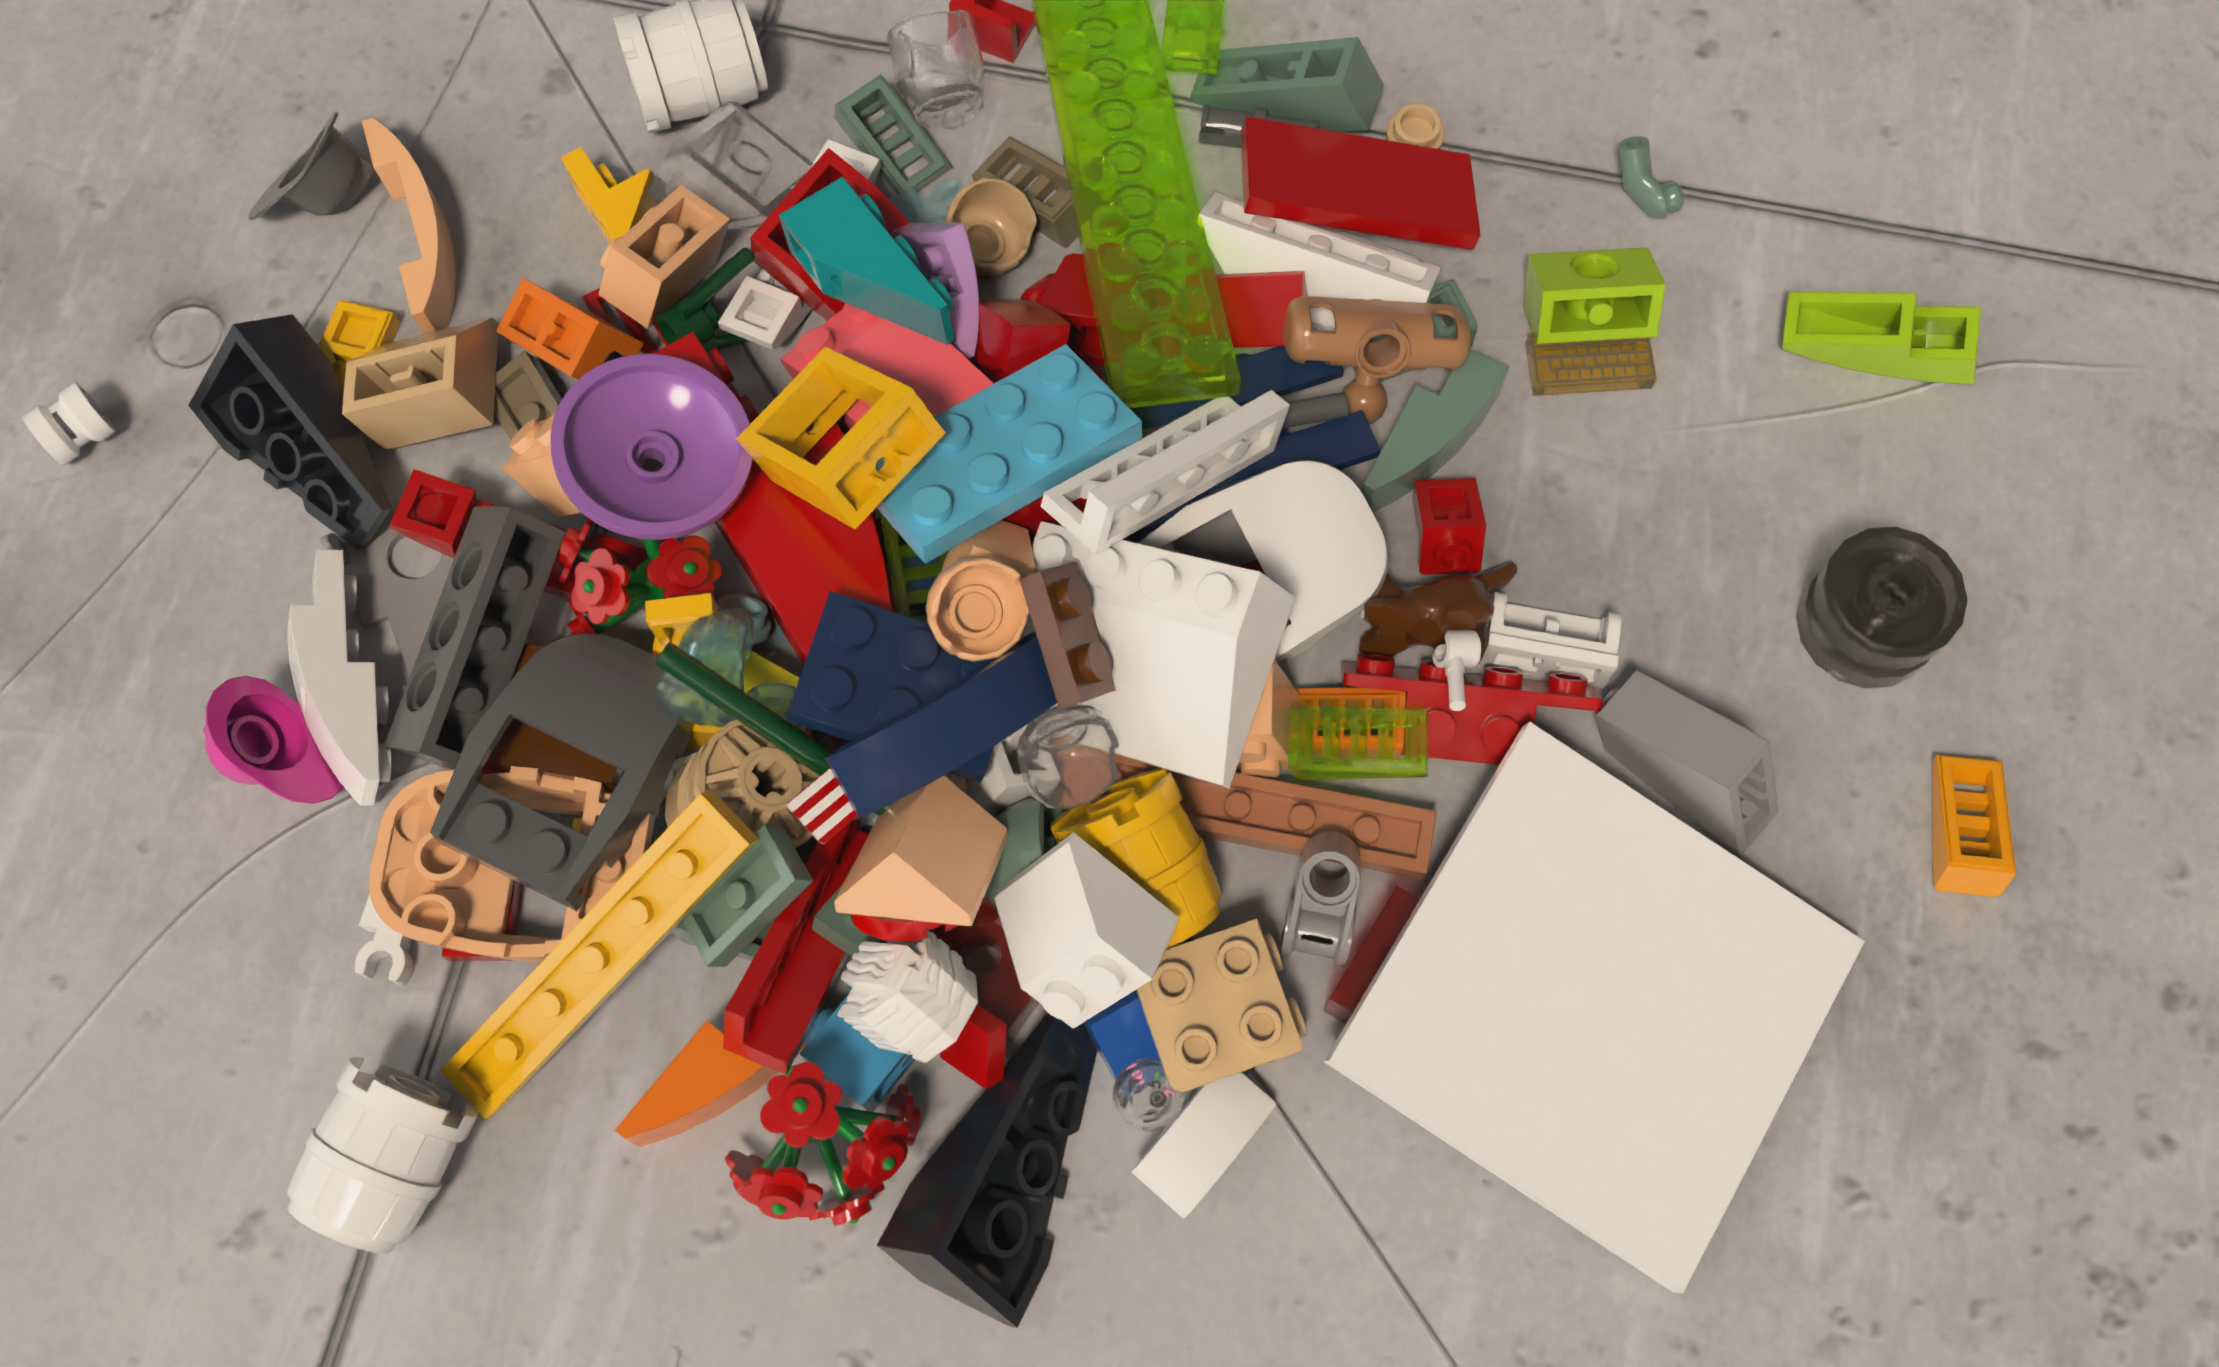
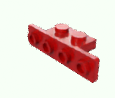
(1494, 707)

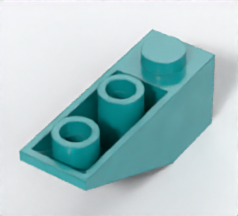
(857, 261)

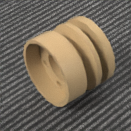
(732, 767)

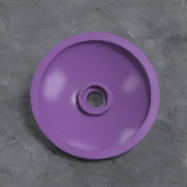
(645, 411)

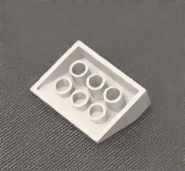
(1183, 647)

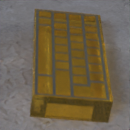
(1590, 366)

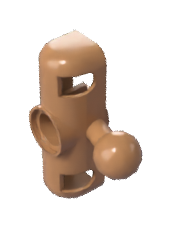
(1407, 346)

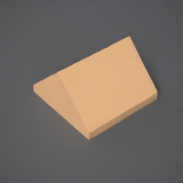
(926, 859)

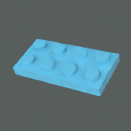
(1008, 451)

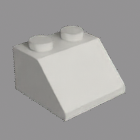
(1081, 931)

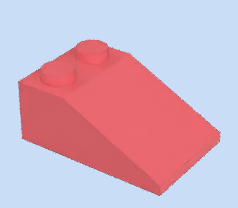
(931, 368)

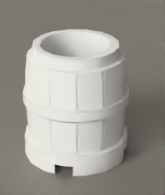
(691, 59)
(376, 1157)

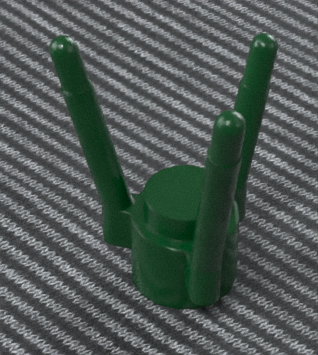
(697, 314)

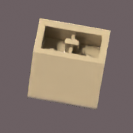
(424, 385)

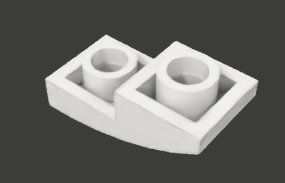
(1203, 1141)

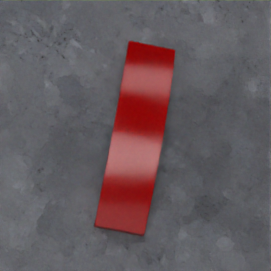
(438, 513)

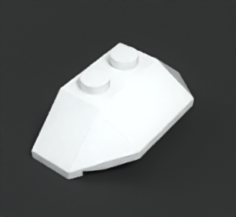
(1332, 259)

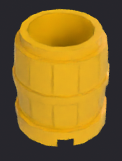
(1153, 843)

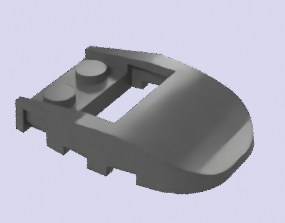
(594, 698)

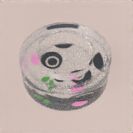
(1145, 1096)

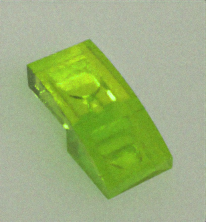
(1192, 35)

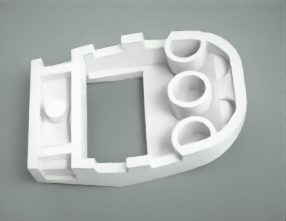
(1309, 537)

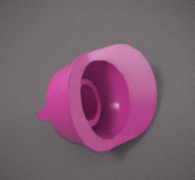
(263, 739)

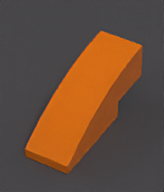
(693, 1089)

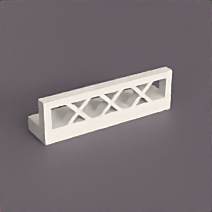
(1166, 469)

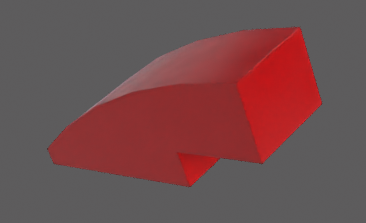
(1016, 334)

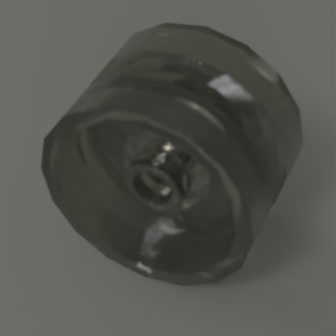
(1881, 607)

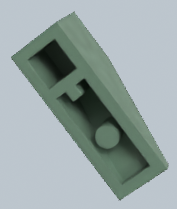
(1297, 80)

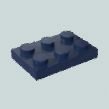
(872, 670)

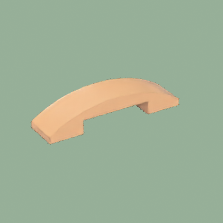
(429, 280)

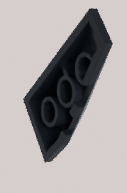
(281, 407)
(987, 1193)

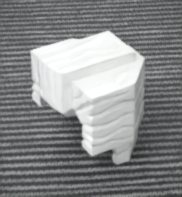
(909, 995)

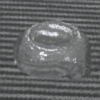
(1068, 756)

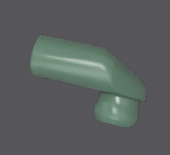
(1641, 185)

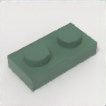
(747, 897)

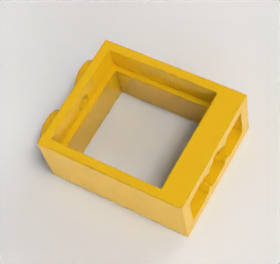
(847, 477)

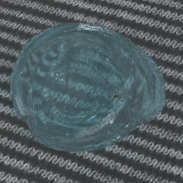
(724, 646)

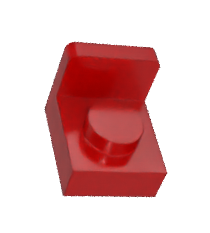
(1449, 526)

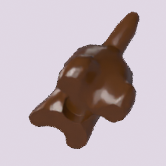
(1425, 612)

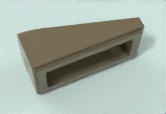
(1056, 215)

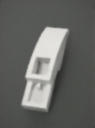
(333, 687)

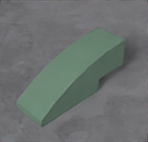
(1434, 429)

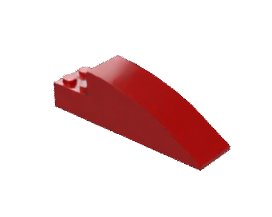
(788, 544)

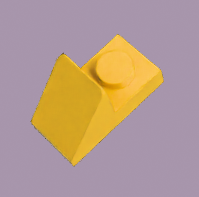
(611, 204)

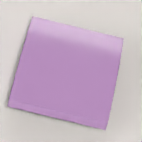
(947, 255)

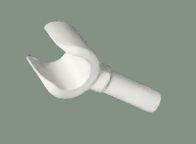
(1459, 652)

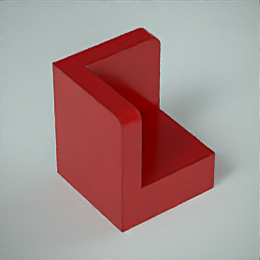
(999, 25)

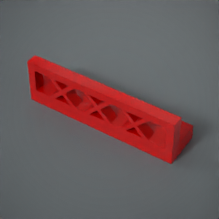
(792, 966)

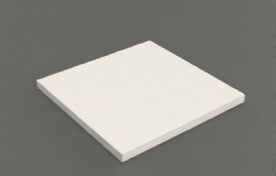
(1598, 1006)

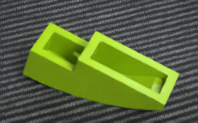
(1884, 335)

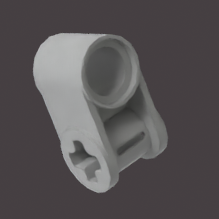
(1322, 910)

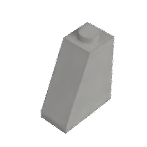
(1692, 759)

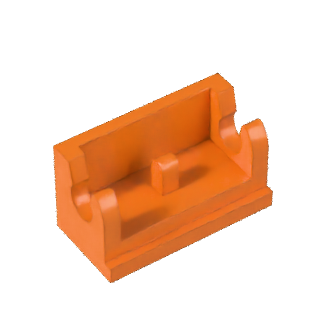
(562, 331)

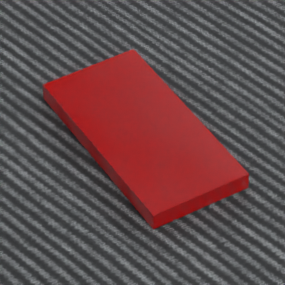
(1358, 183)

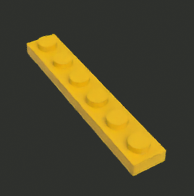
(599, 953)

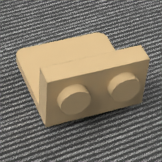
(1220, 1007)

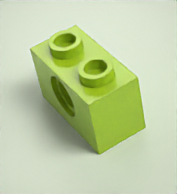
(1593, 295)

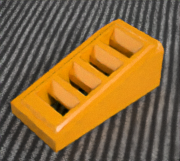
(1962, 864)

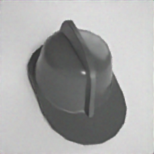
(322, 178)

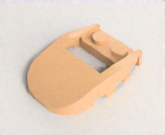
(461, 904)

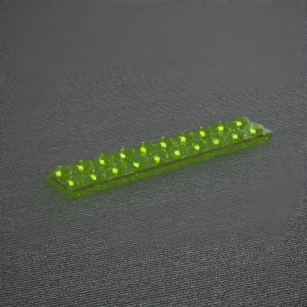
(1134, 204)

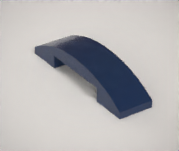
(944, 730)

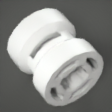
(81, 416)

